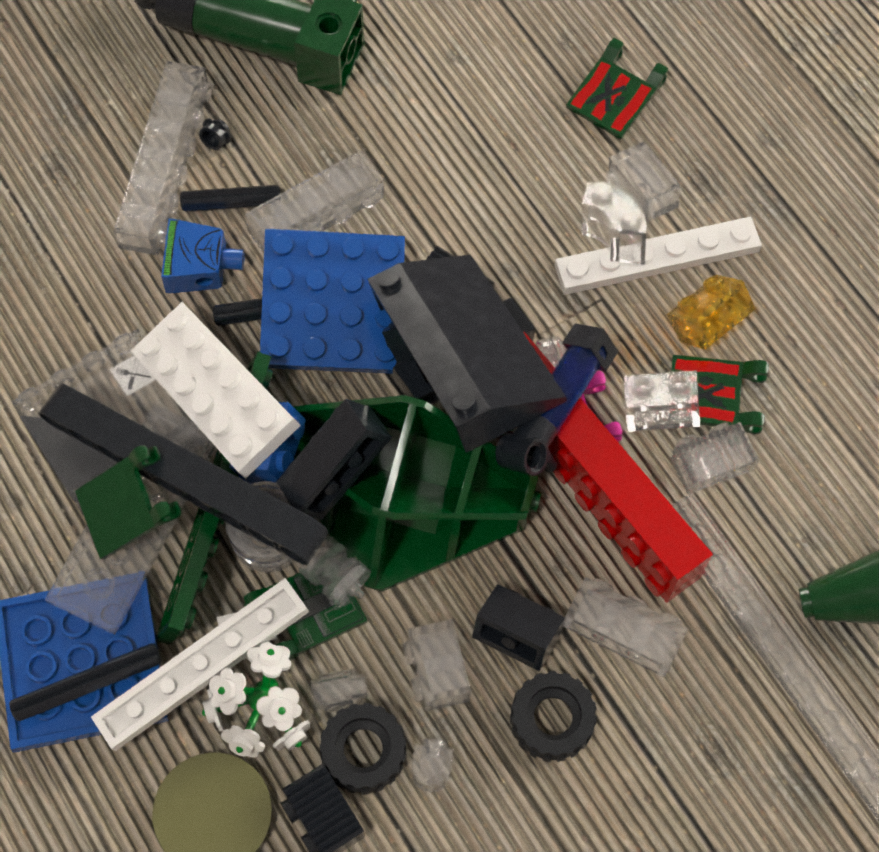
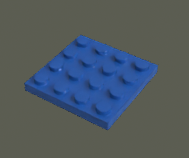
(320, 301)
(50, 644)

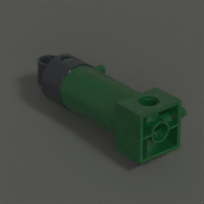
(316, 37)

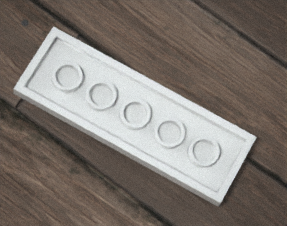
(215, 390)

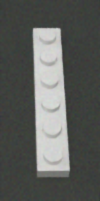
(663, 255)
(198, 663)

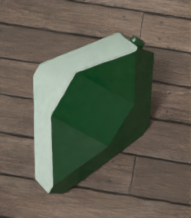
(422, 494)

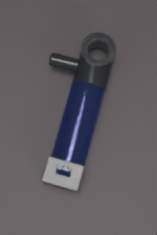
(528, 446)

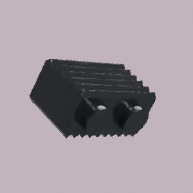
(322, 812)

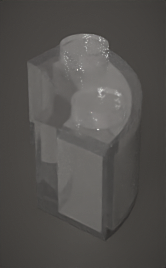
(614, 221)

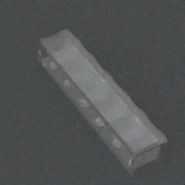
(163, 158)

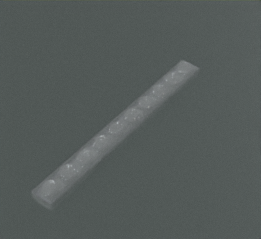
(786, 656)

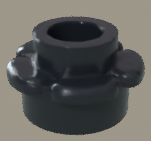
(215, 133)

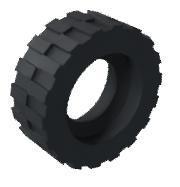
(563, 688)
(363, 718)

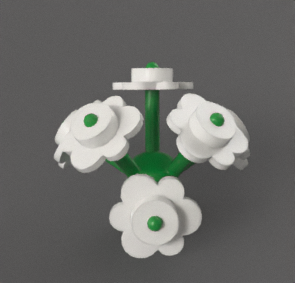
(266, 698)

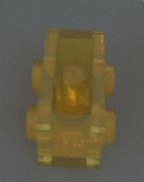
(711, 311)

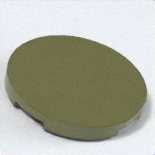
(212, 806)

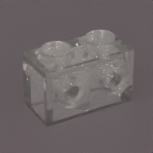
(662, 397)

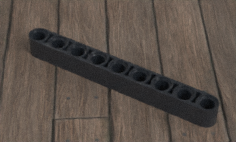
(187, 475)

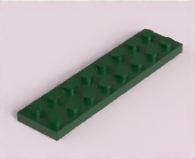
(200, 545)

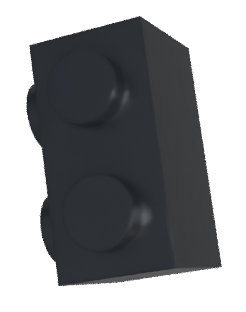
(518, 627)

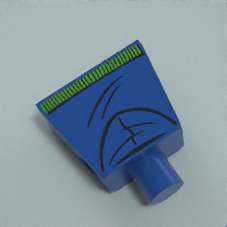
(196, 257)

